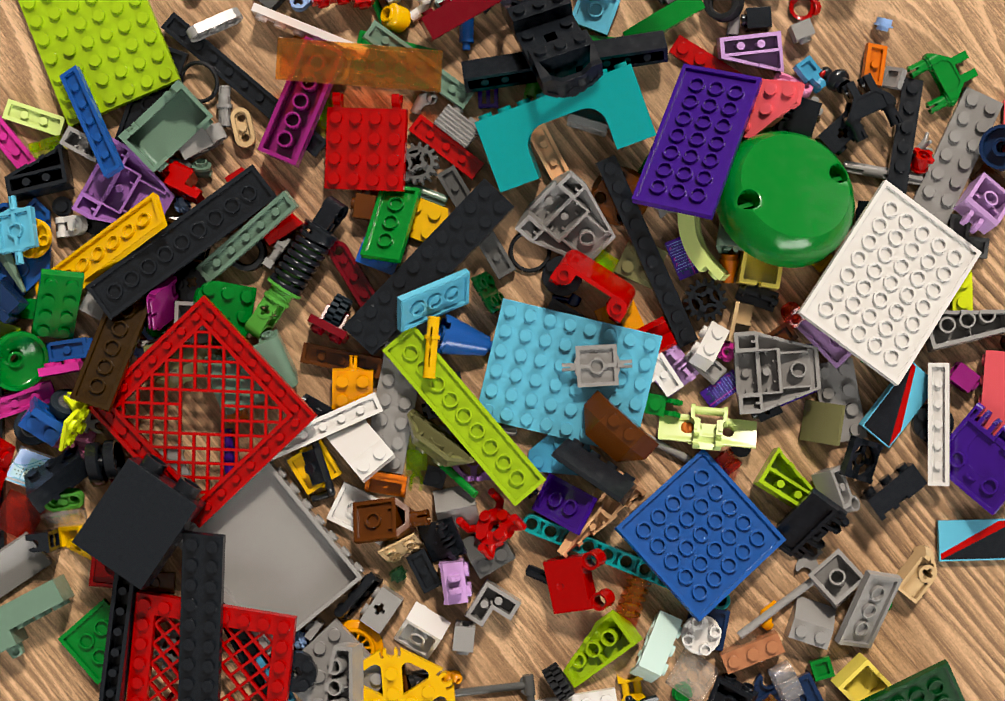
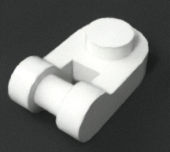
(76, 225)

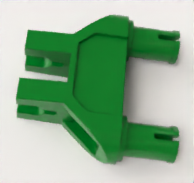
(945, 76)

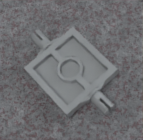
(597, 365)

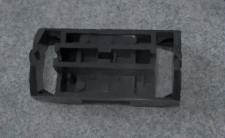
(553, 45)

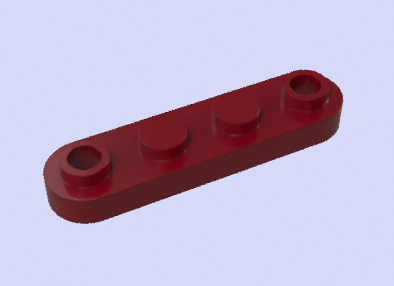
(351, 273)

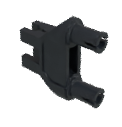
(871, 101)

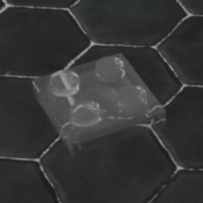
(692, 676)

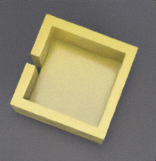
(755, 271)
(859, 679)

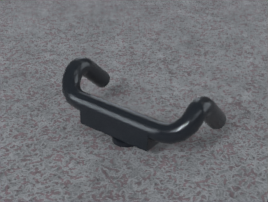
(318, 472)

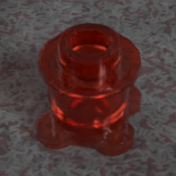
(790, 315)

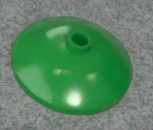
(30, 356)

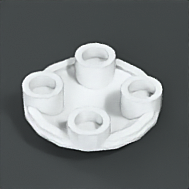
(701, 636)

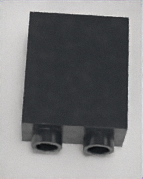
(140, 520)

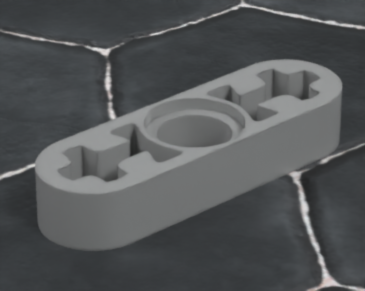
(214, 24)

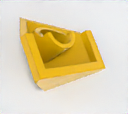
(66, 536)

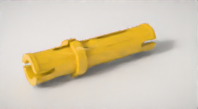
(432, 337)

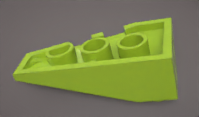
(605, 642)

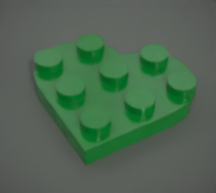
(232, 300)

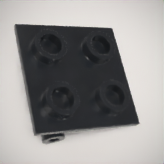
(801, 119)
(442, 540)

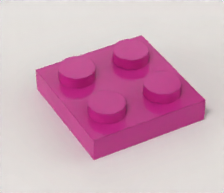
(58, 368)

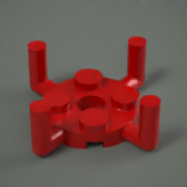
(487, 519)

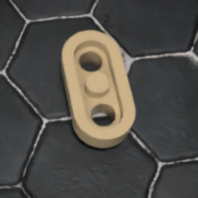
(243, 128)

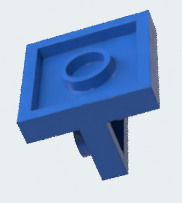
(41, 422)

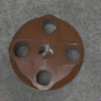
(607, 206)

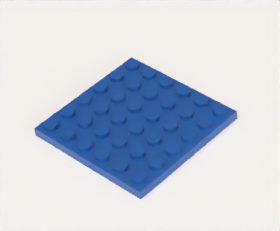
(700, 534)

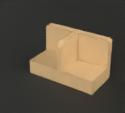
(739, 319)

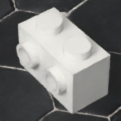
(707, 348)

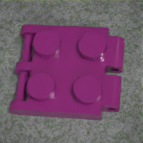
(161, 304)

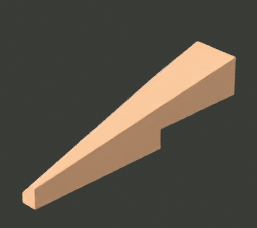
(601, 515)

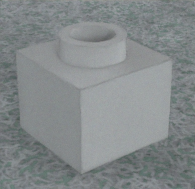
(801, 31)

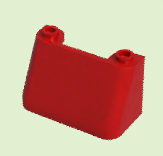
(618, 289)

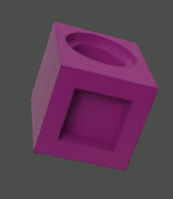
(963, 377)

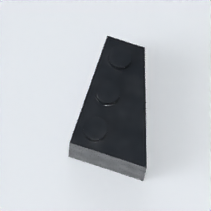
(54, 477)
(892, 490)

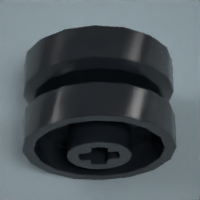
(103, 461)

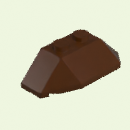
(615, 431)

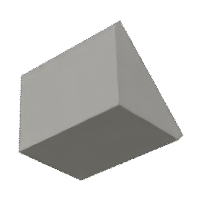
(456, 503)

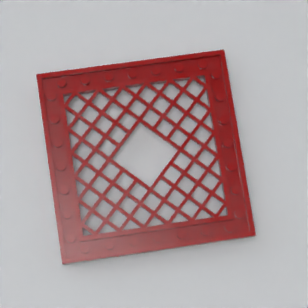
(131, 438)
(152, 604)

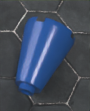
(461, 338)

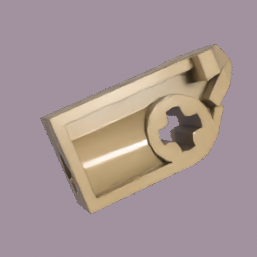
(914, 581)

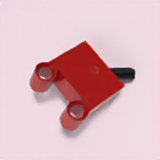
(572, 582)

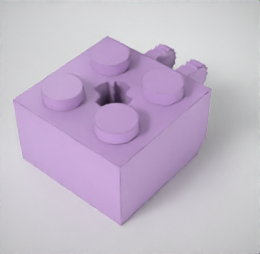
(982, 204)
(454, 581)

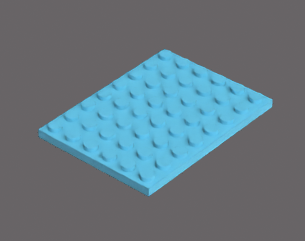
(526, 376)

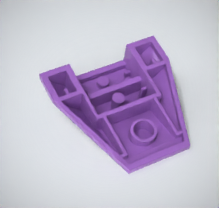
(111, 198)

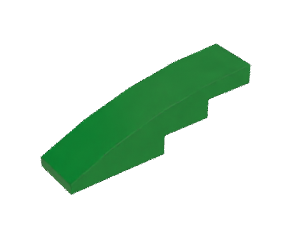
(667, 17)

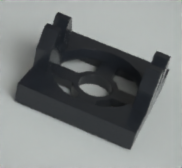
(851, 456)

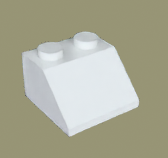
(422, 630)

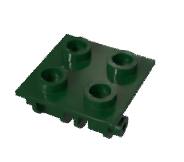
(485, 285)

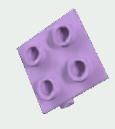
(681, 367)

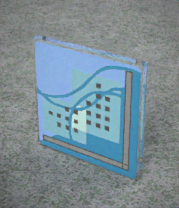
(23, 462)

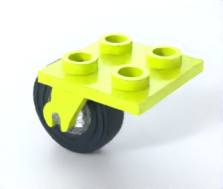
(72, 413)

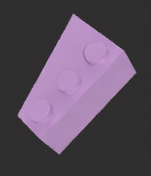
(754, 50)

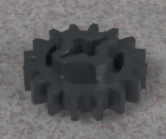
(700, 312)

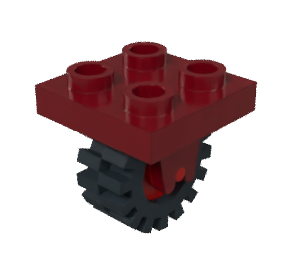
(333, 320)

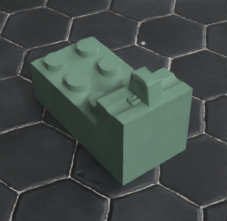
(32, 604)

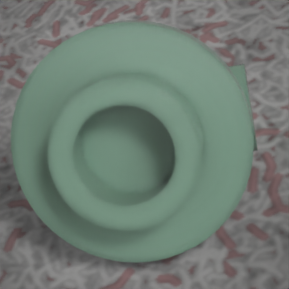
(202, 168)

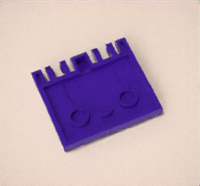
(979, 459)

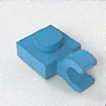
(809, 72)

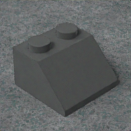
(480, 563)

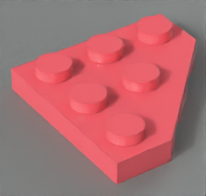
(773, 102)

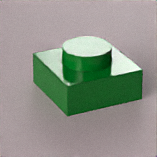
(821, 668)

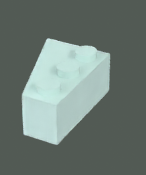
(657, 647)

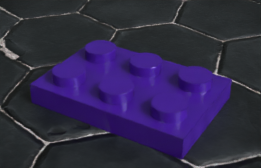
(564, 504)

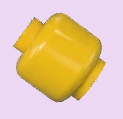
(395, 17)

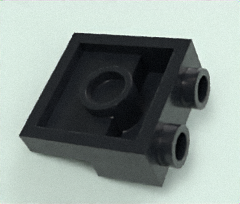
(729, 689)

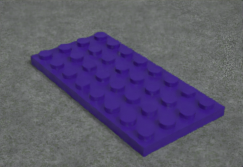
(697, 141)

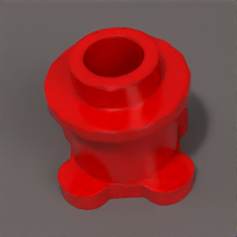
(921, 160)

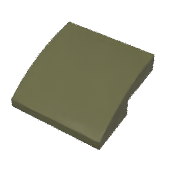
(822, 422)

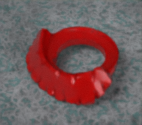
(815, 9)

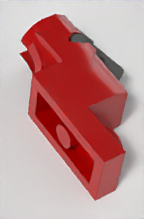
(181, 180)

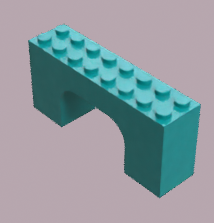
(508, 133)

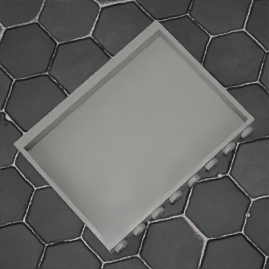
(279, 551)

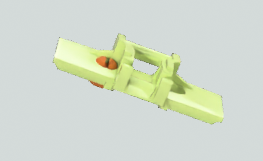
(708, 436)

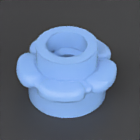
(883, 24)
(182, 205)
(300, 640)

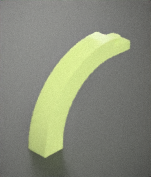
(696, 248)

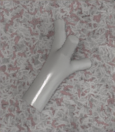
(924, 143)

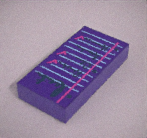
(680, 260)
(720, 390)

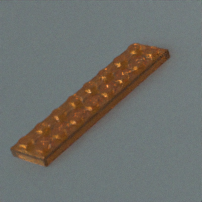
(358, 64)

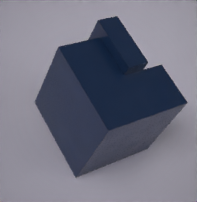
(11, 303)

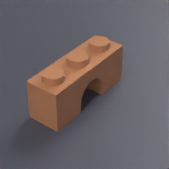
(742, 656)

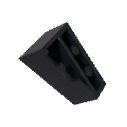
(42, 177)

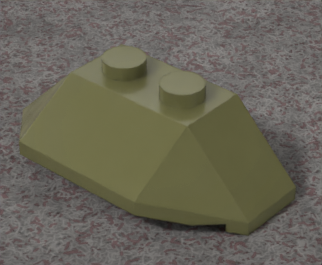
(436, 442)

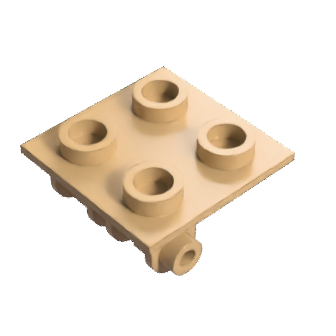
(393, 551)

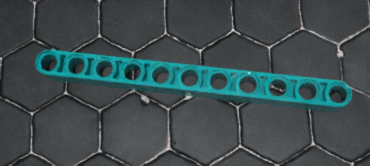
(614, 560)

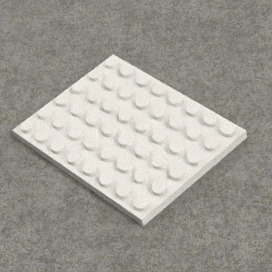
(889, 282)

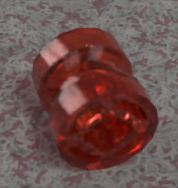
(728, 461)

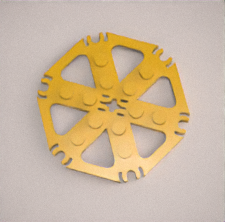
(393, 678)

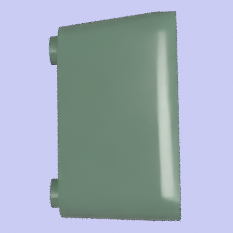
(166, 126)
(275, 353)

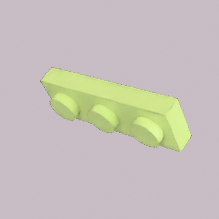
(34, 118)

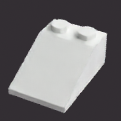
(362, 449)

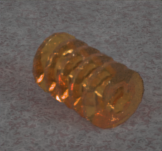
(633, 597)

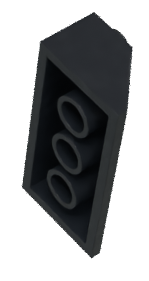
(594, 470)

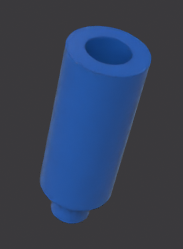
(466, 34)

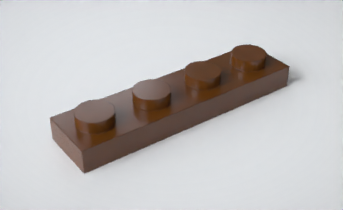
(337, 358)

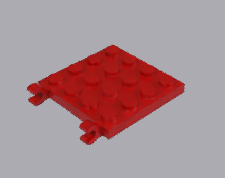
(366, 146)

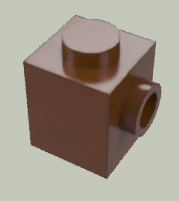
(363, 205)

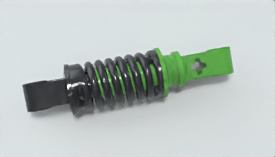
(299, 267)

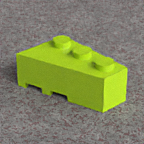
(782, 479)

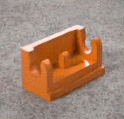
(387, 483)

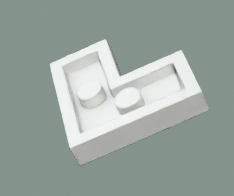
(666, 376)

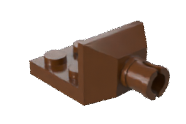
(385, 520)

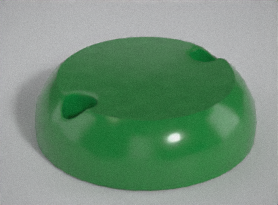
(787, 200)

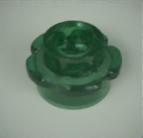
(398, 574)

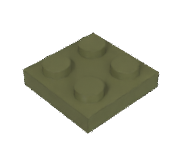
(630, 266)

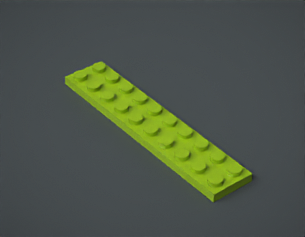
(466, 418)

